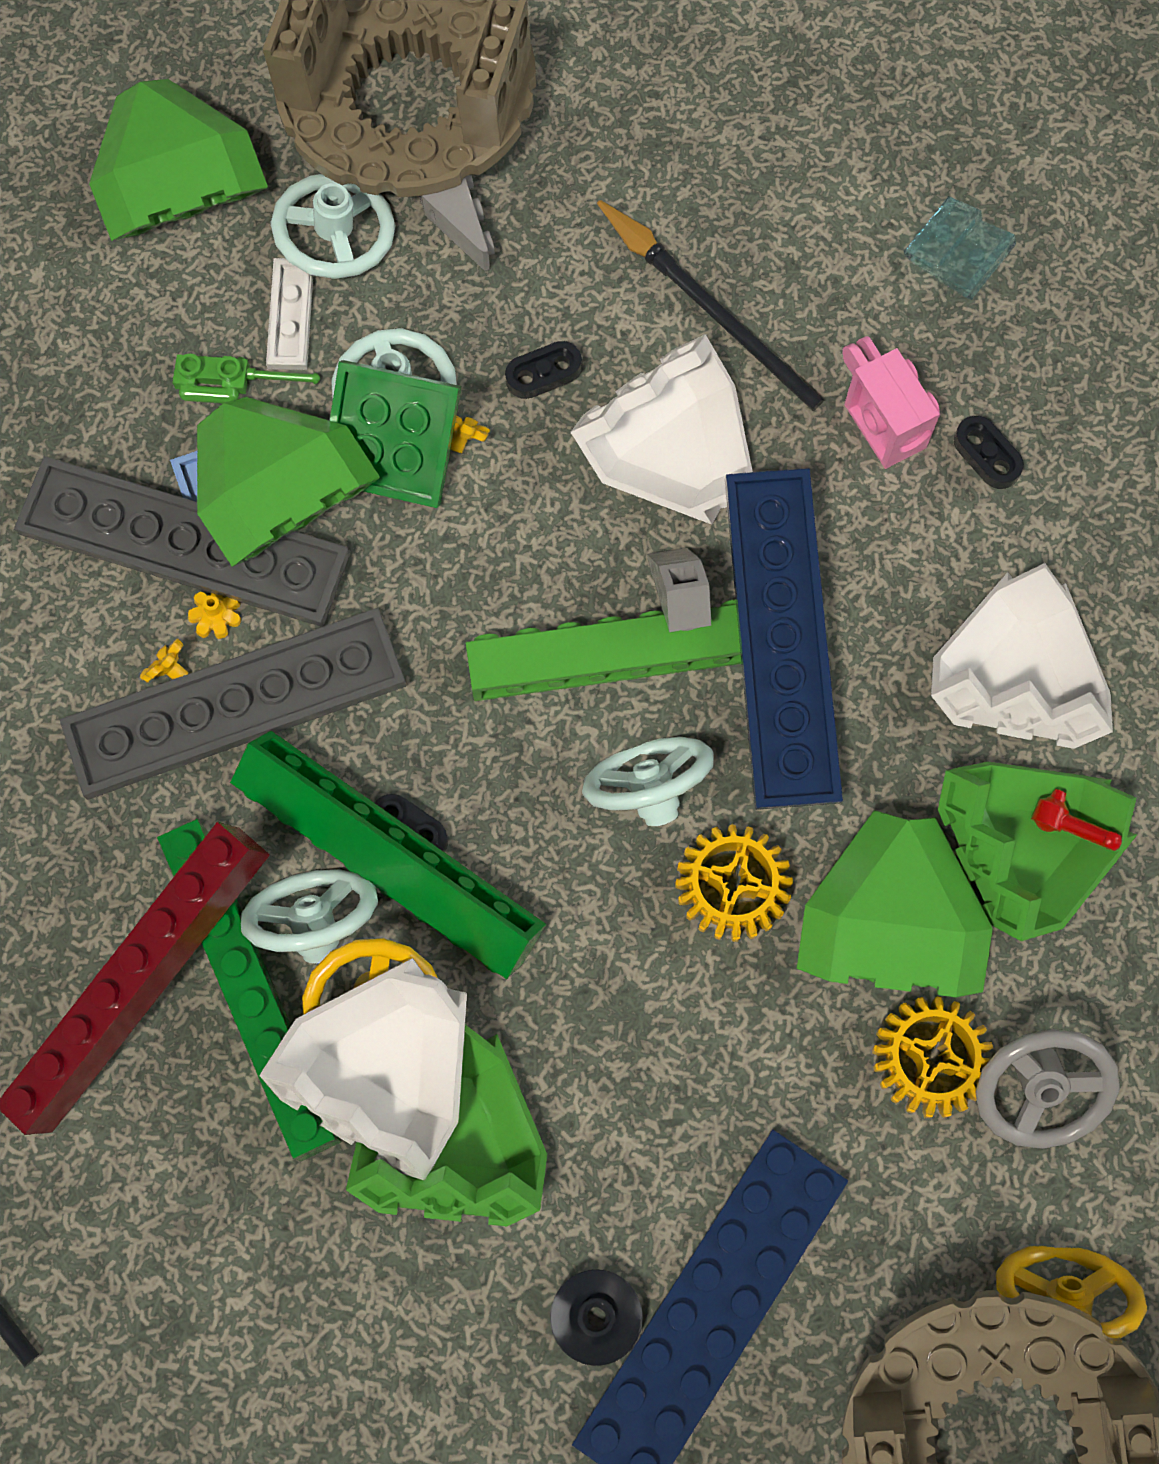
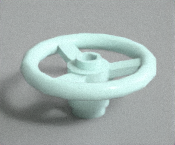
(333, 222)
(395, 361)
(651, 782)
(311, 916)

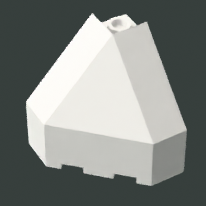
(671, 433)
(1025, 666)
(380, 1066)

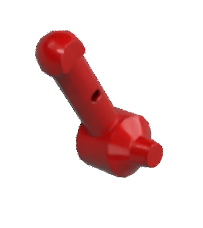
(1053, 815)

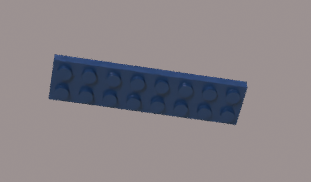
(782, 639)
(712, 1308)

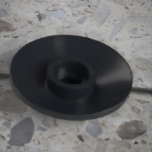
(592, 1343)

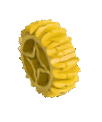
(753, 888)
(915, 1050)

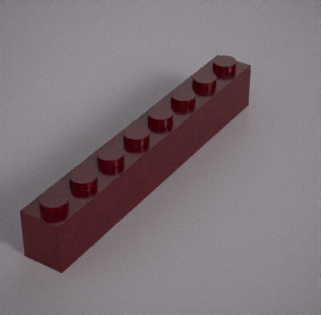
(132, 979)

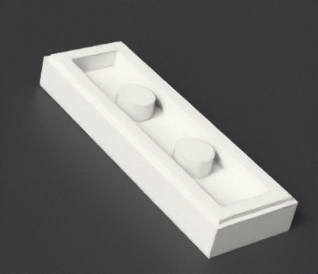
(289, 317)

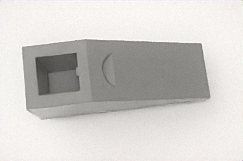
(459, 219)
(681, 588)

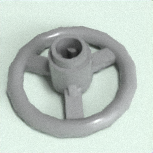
(1047, 1086)

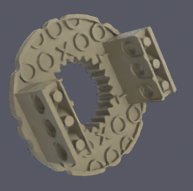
(326, 45)
(1026, 1337)

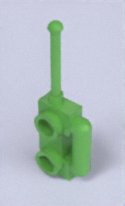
(223, 371)

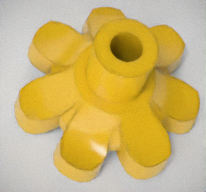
(467, 430)
(214, 614)
(166, 664)

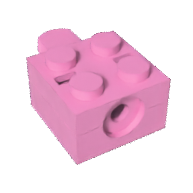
(888, 402)

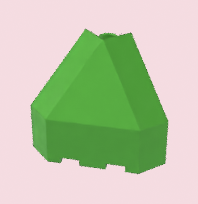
(169, 160)
(271, 473)
(1024, 874)
(897, 913)
(489, 1162)

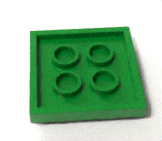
(401, 427)

